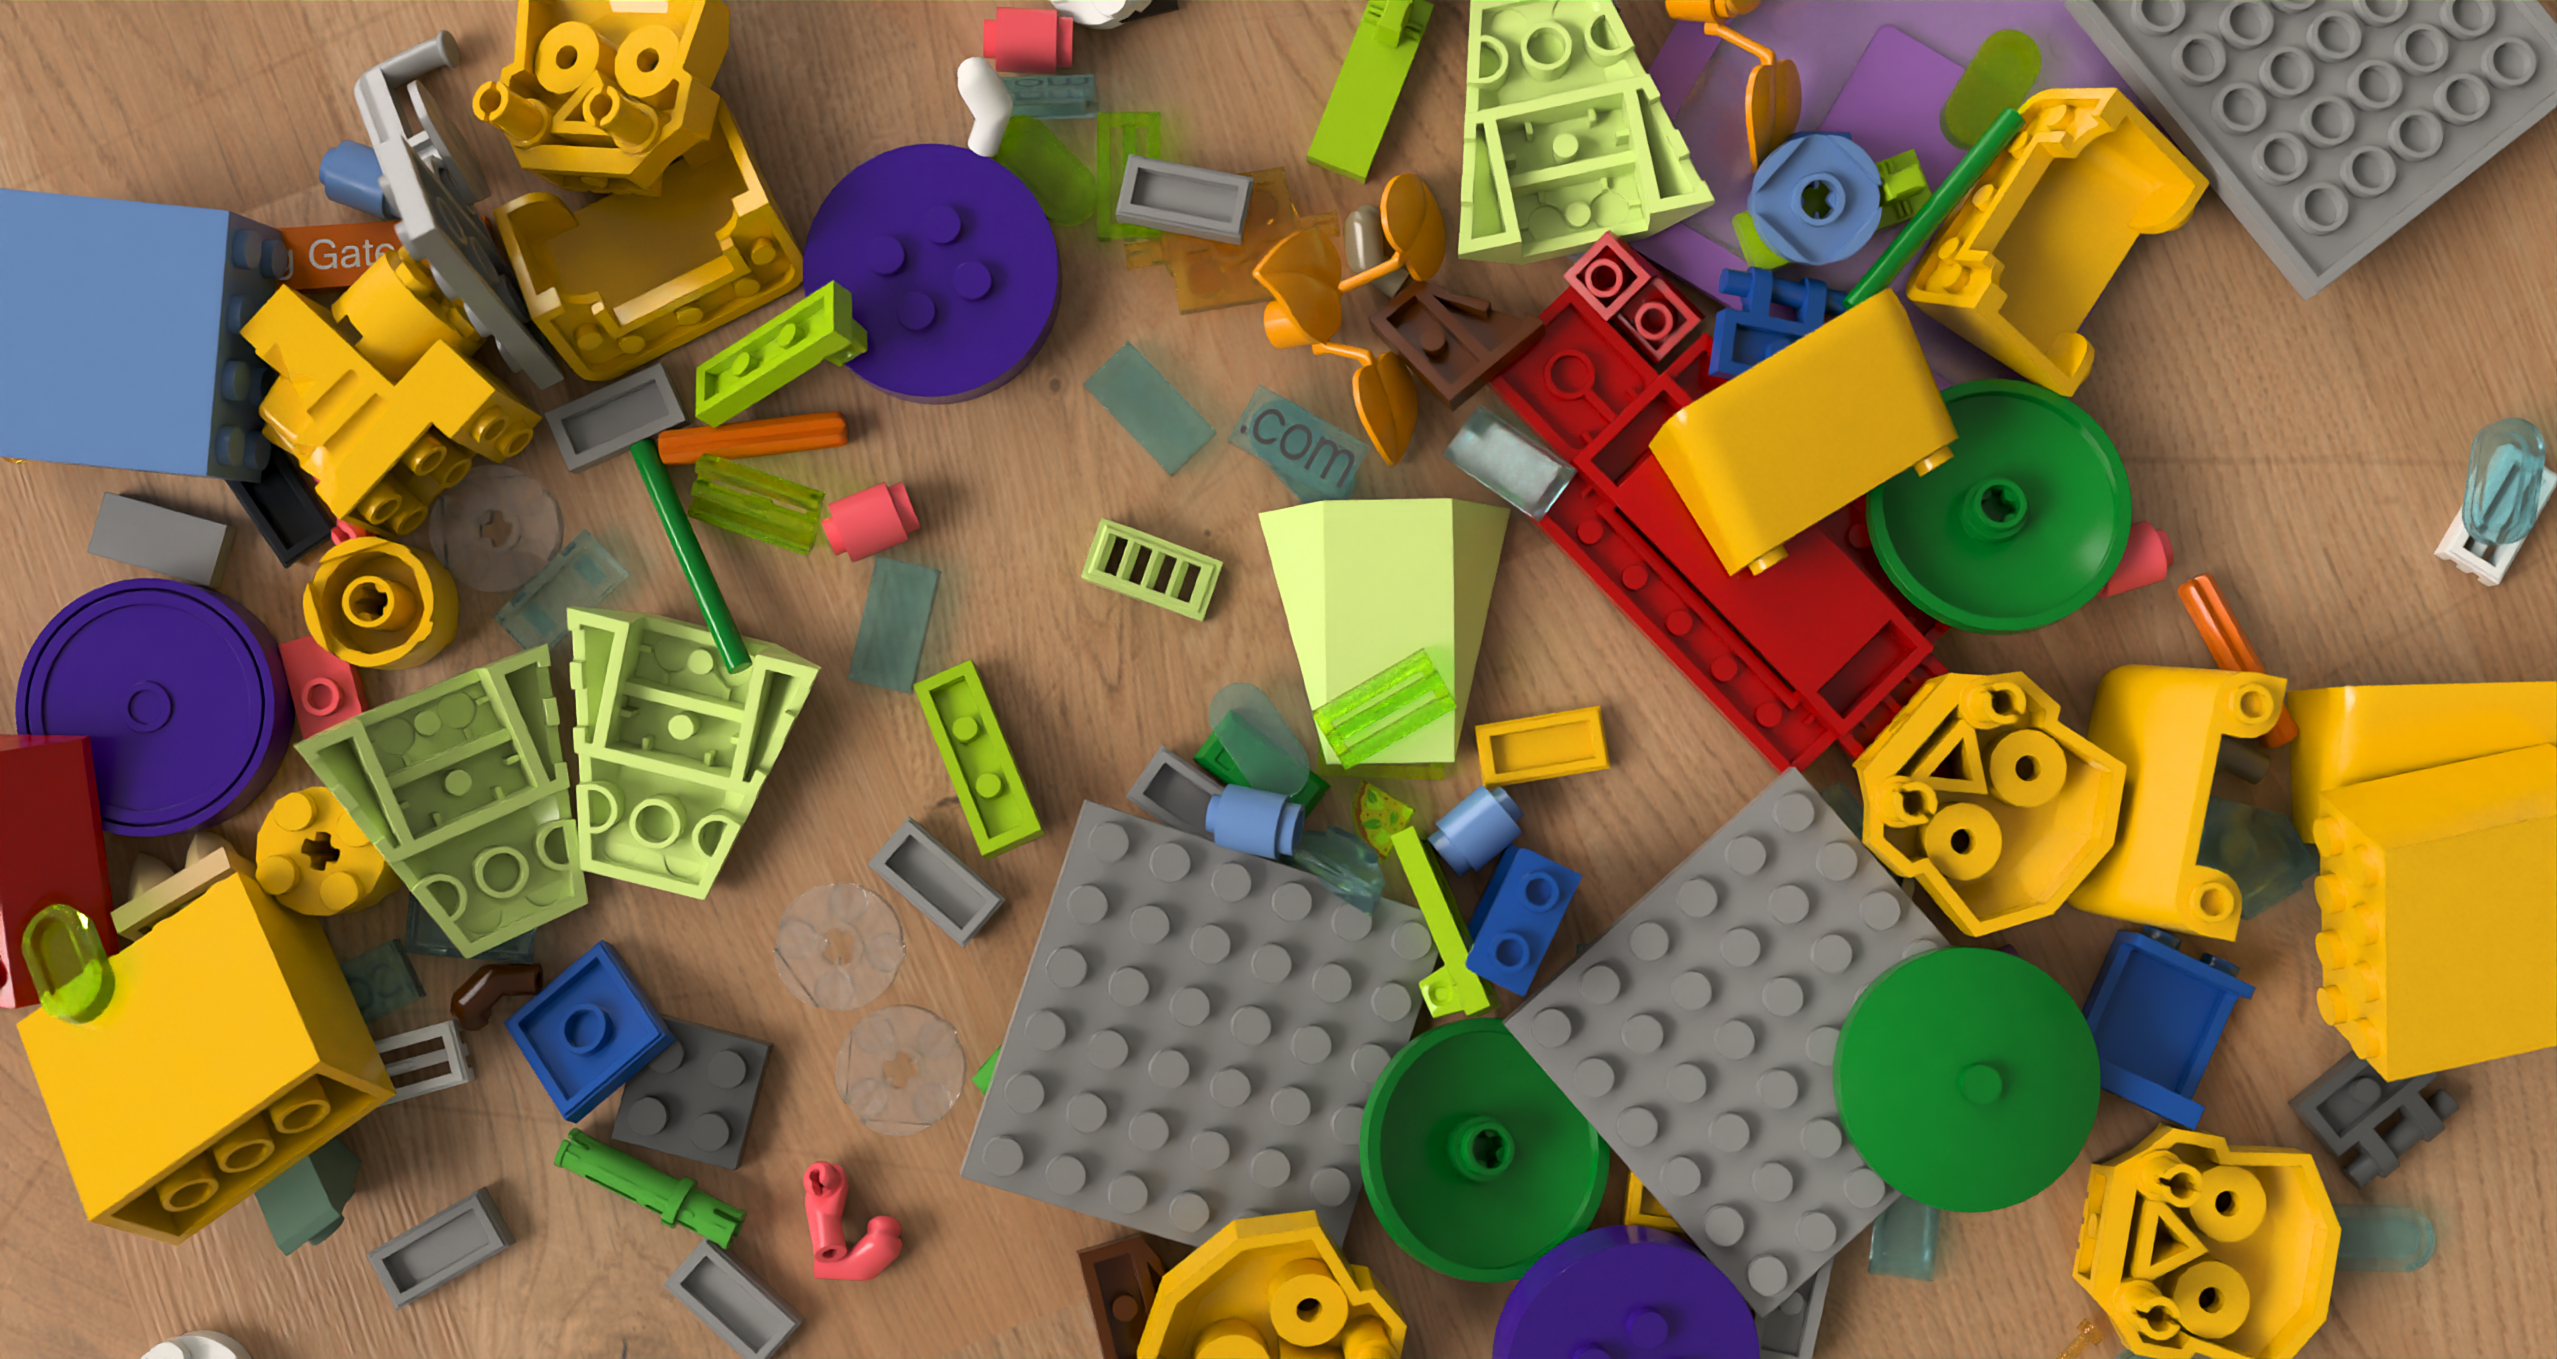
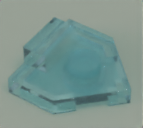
(2256, 851)

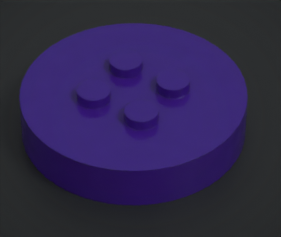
(942, 271)
(175, 697)
(1625, 1298)

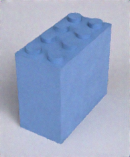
(130, 335)

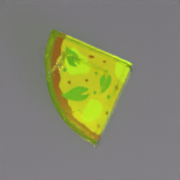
(1377, 817)

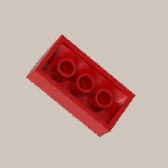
(48, 848)

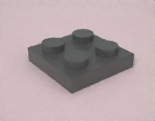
(696, 1095)

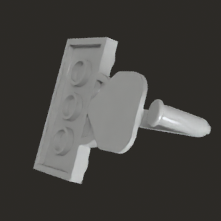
(440, 211)

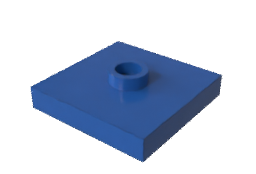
(589, 1031)

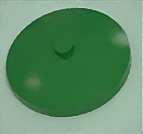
(2015, 521)
(1966, 1078)
(1477, 1154)

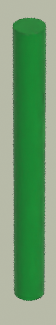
(1937, 208)
(691, 556)

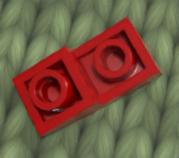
(1634, 295)

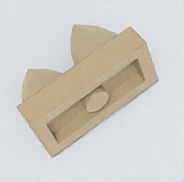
(160, 893)

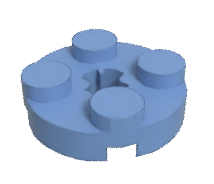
(1853, 199)

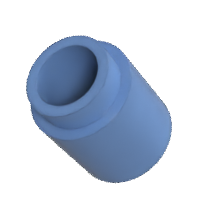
(352, 179)
(1255, 821)
(1477, 829)

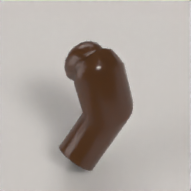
(476, 996)

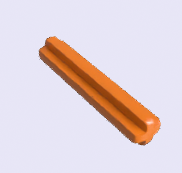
(754, 438)
(2229, 643)

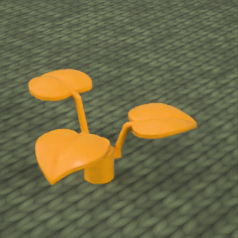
(1773, 86)
(1307, 287)

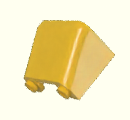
(2050, 230)
(653, 270)
(1806, 433)
(2400, 729)
(2169, 736)

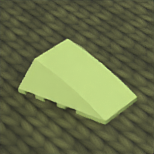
(1564, 135)
(1378, 585)
(672, 743)
(465, 798)

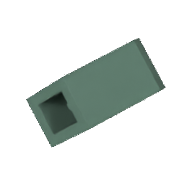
(310, 1196)

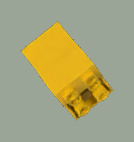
(372, 440)

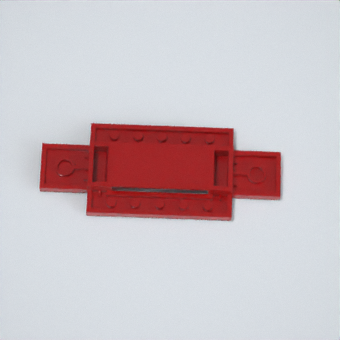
(1816, 616)

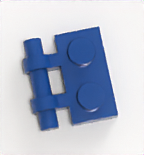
(1751, 335)

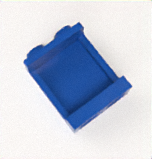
(1518, 917)
(2159, 1020)

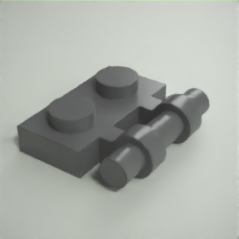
(2354, 1099)

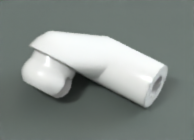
(988, 102)

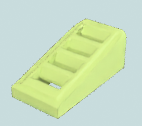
(1102, 548)

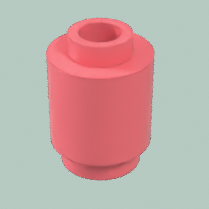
(1028, 40)
(870, 521)
(2142, 562)

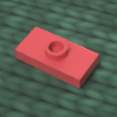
(321, 686)

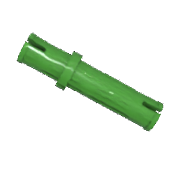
(671, 1198)

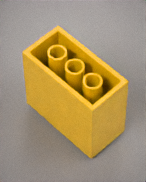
(2441, 912)
(208, 1066)

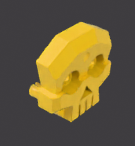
(608, 116)
(2026, 836)
(2262, 1255)
(1244, 1291)

